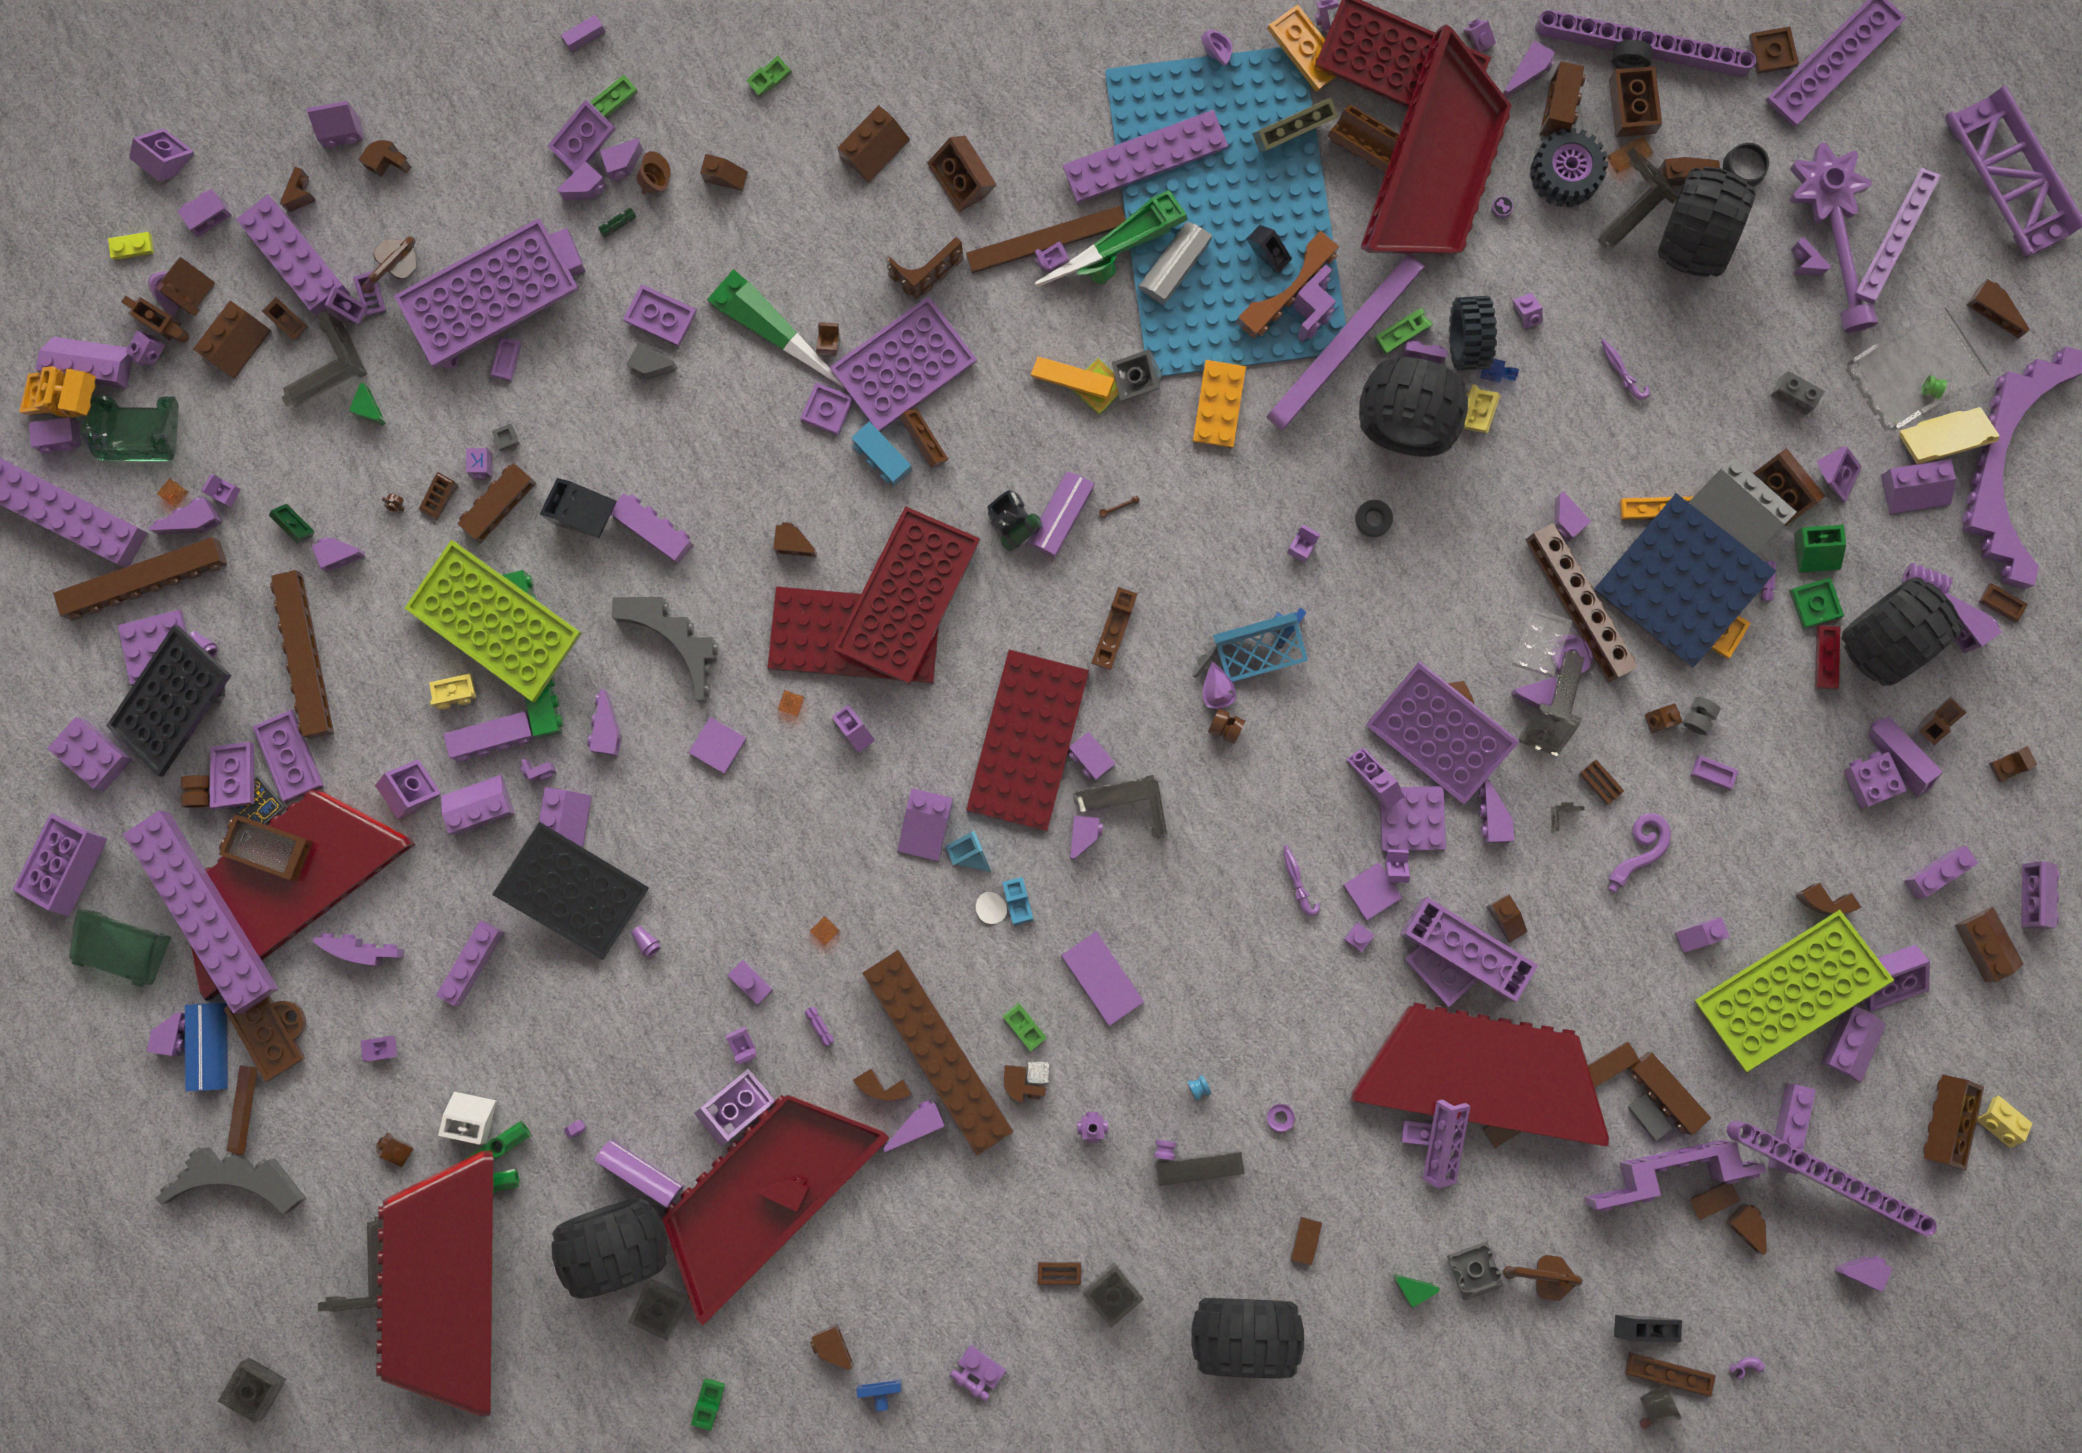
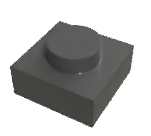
(505, 437)

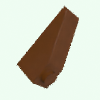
(1676, 169)
(1998, 307)

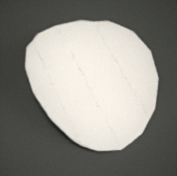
(991, 908)

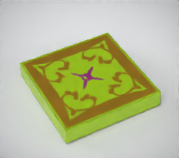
(1094, 402)

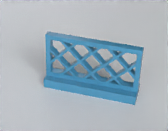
(1256, 629)

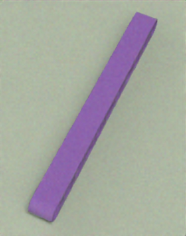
(1655, 39)
(1345, 342)
(1840, 1182)

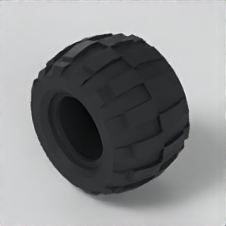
(1706, 222)
(1413, 407)
(1902, 632)
(609, 1248)
(1247, 1338)

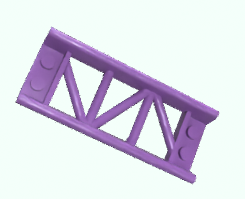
(1989, 112)

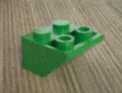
(1820, 548)

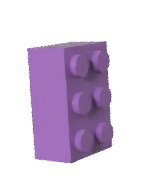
(89, 754)

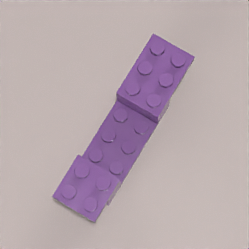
(1641, 1181)

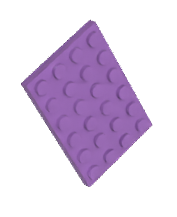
(903, 364)
(1442, 732)

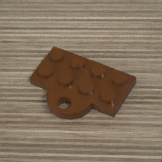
(270, 1035)

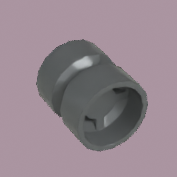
(1701, 716)

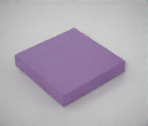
(827, 409)
(717, 745)
(1372, 891)

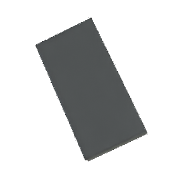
(1650, 1117)

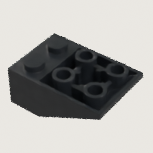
(577, 508)

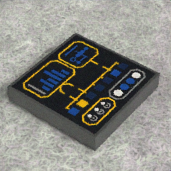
(265, 804)

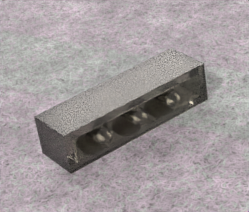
(1199, 1168)

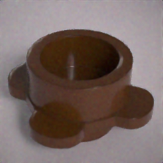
(393, 502)

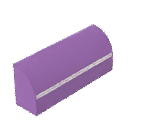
(1061, 514)
(639, 1173)

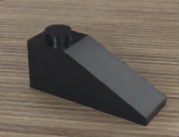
(1647, 1328)

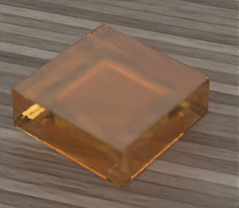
(791, 703)
(824, 930)

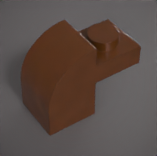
(380, 155)
(1939, 721)
(1015, 1084)

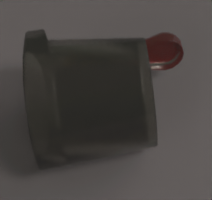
(1658, 1406)

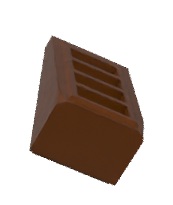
(434, 486)

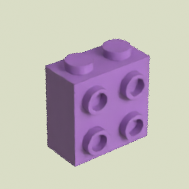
(1874, 779)

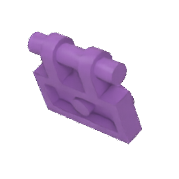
(980, 1366)

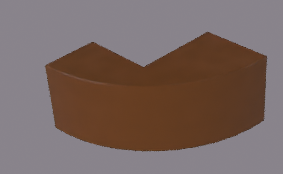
(1819, 901)
(872, 1086)

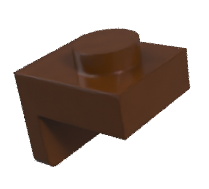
(827, 339)
(1663, 718)
(393, 1150)

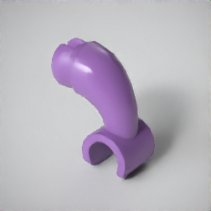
(1748, 1362)

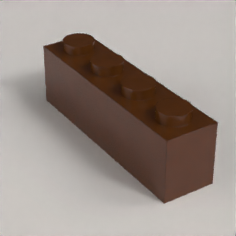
(496, 502)
(1669, 1093)

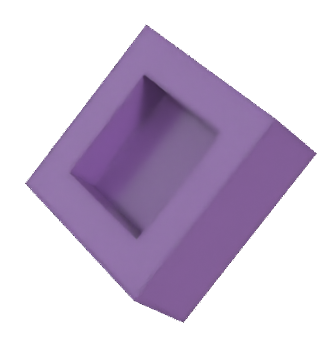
(1359, 937)

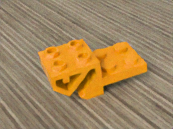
(58, 393)

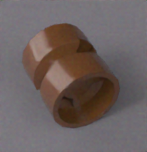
(1226, 726)
(195, 791)

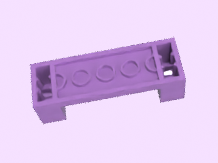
(1469, 949)

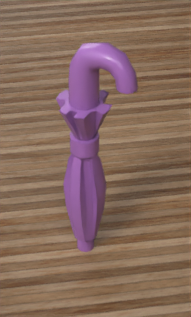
(1628, 381)
(1294, 873)

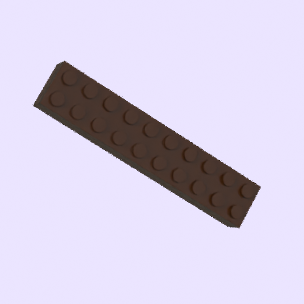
(938, 1052)

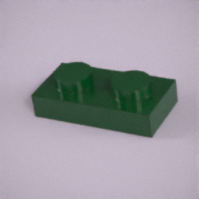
(291, 523)

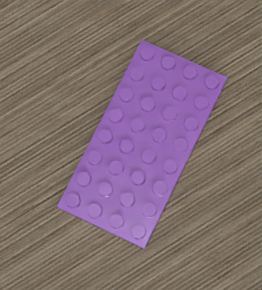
(486, 292)

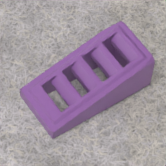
(363, 278)

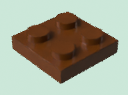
(1774, 50)

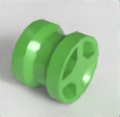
(1934, 387)

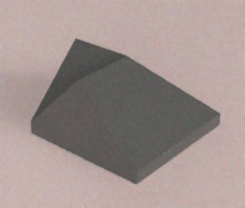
(1136, 375)

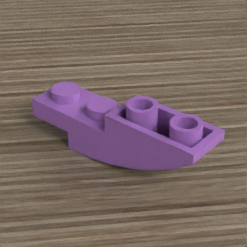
(352, 950)

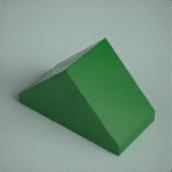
(365, 406)
(1415, 1290)

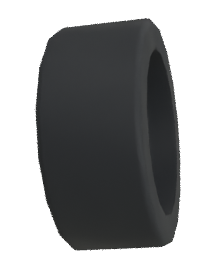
(1632, 54)

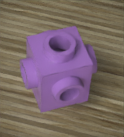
(144, 349)
(1086, 1121)

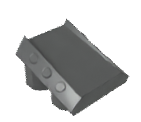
(1475, 1271)

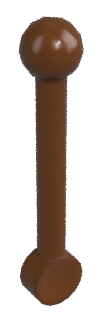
(1103, 512)

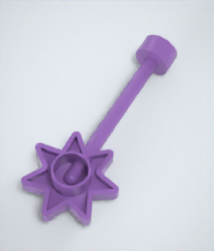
(1830, 188)

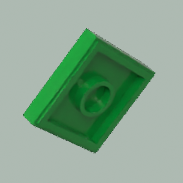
(1816, 603)

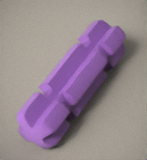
(1767, 594)
(819, 1026)

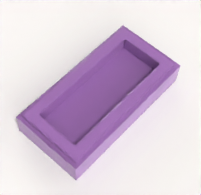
(505, 359)
(1714, 772)

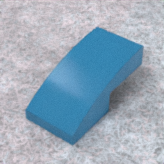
(1018, 901)

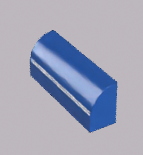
(206, 1047)

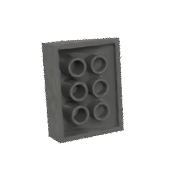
(1742, 505)

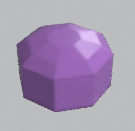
(575, 1129)

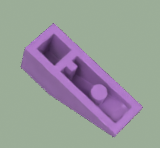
(1531, 68)
(920, 1123)

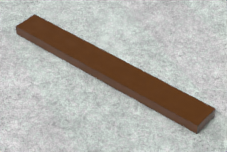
(1043, 239)
(1600, 1071)

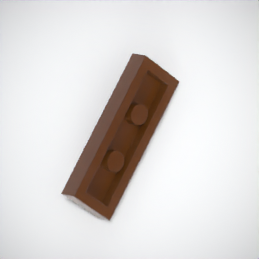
(923, 437)

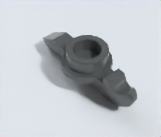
(1205, 662)

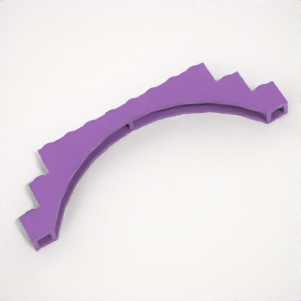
(1987, 508)

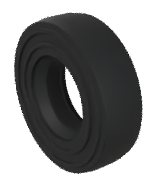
(1365, 527)

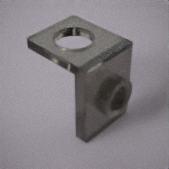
(1565, 807)

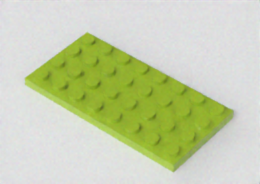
(493, 620)
(1793, 991)

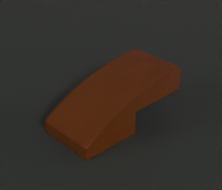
(1714, 1200)

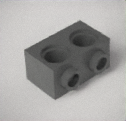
(1797, 393)

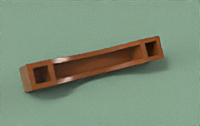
(1260, 314)

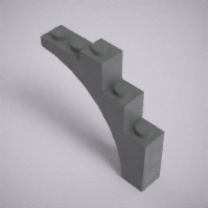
(695, 650)
(266, 1180)

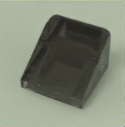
(1038, 1072)

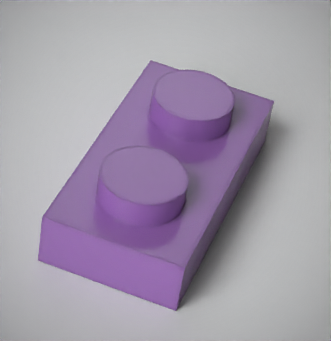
(1431, 353)
(1416, 1132)

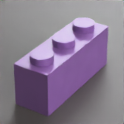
(1941, 872)

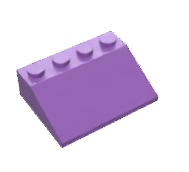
(59, 865)

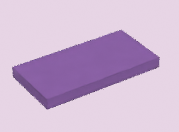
(288, 756)
(1102, 978)

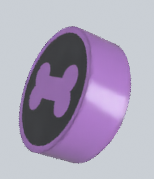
(1502, 207)

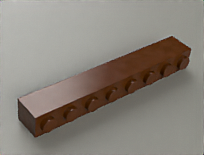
(140, 579)
(301, 654)

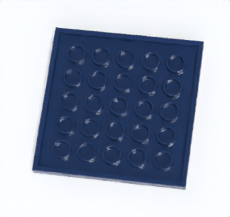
(1684, 580)

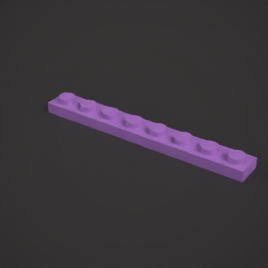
(1897, 236)

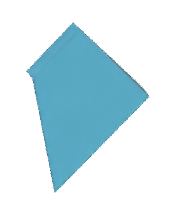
(968, 852)

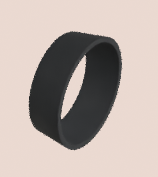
(1727, 161)

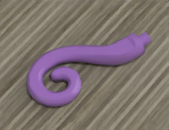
(1623, 870)

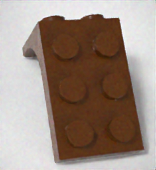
(921, 280)

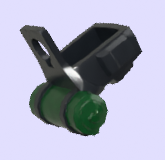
(1012, 520)

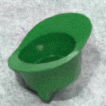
(1100, 271)

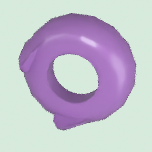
(1278, 1126)

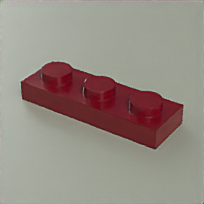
(1827, 657)

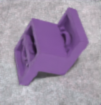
(1314, 304)

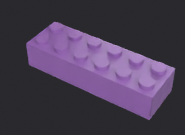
(290, 253)

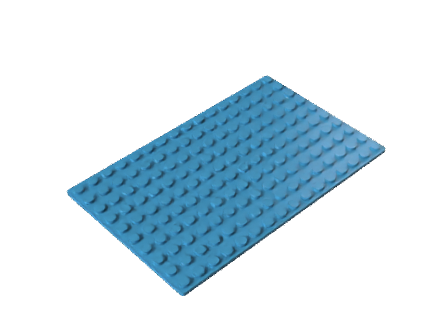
(1228, 199)

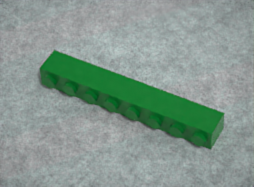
(543, 712)

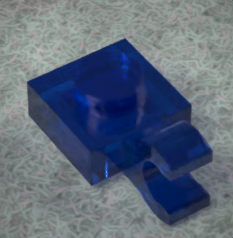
(1498, 371)

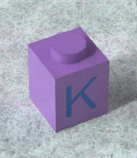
(478, 463)

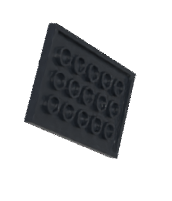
(168, 700)
(570, 890)

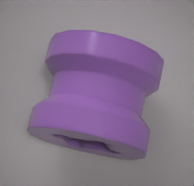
(1165, 1149)

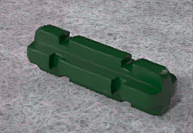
(617, 222)

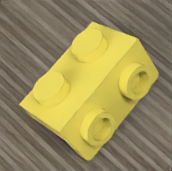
(1481, 409)
(452, 691)
(2005, 1122)

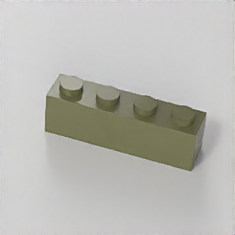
(1295, 125)

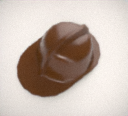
(653, 173)

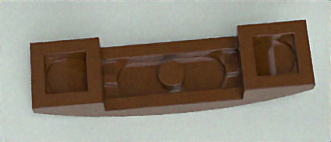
(1114, 628)

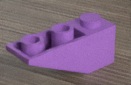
(194, 518)
(606, 731)
(1376, 777)
(1496, 819)

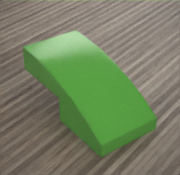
(767, 78)
(1024, 1026)

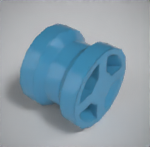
(1199, 1087)

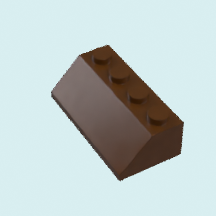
(1953, 1122)

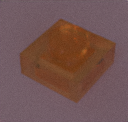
(172, 492)

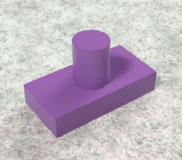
(750, 982)

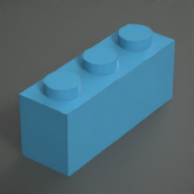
(881, 454)

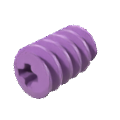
(1940, 581)

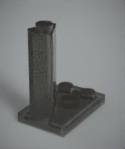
(1642, 205)
(330, 375)
(1554, 724)
(1125, 793)
(337, 1303)

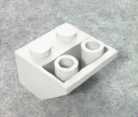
(467, 1118)

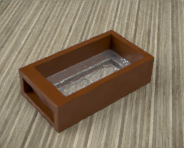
(265, 847)

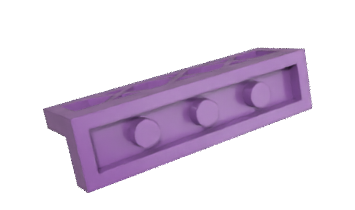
(1442, 1144)

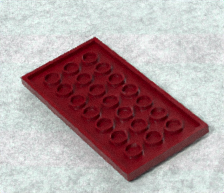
(1377, 50)
(907, 595)
(808, 627)
(1027, 740)

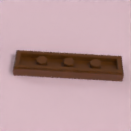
(242, 1109)
(1670, 1373)

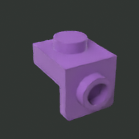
(1322, 16)
(1480, 34)
(1052, 257)
(1529, 310)
(220, 490)
(1303, 543)
(540, 772)
(1397, 866)
(742, 1045)
(378, 1048)

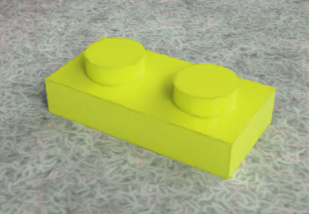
(130, 246)

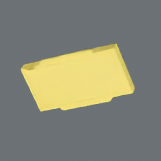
(1948, 435)

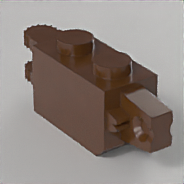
(155, 319)

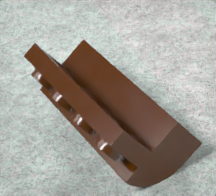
(1364, 137)

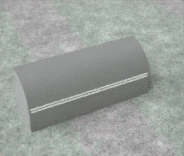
(1175, 262)

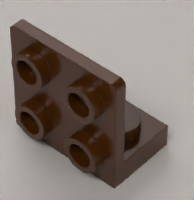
(185, 286)

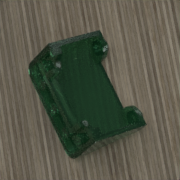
(131, 432)
(116, 947)

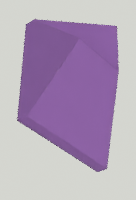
(1840, 471)

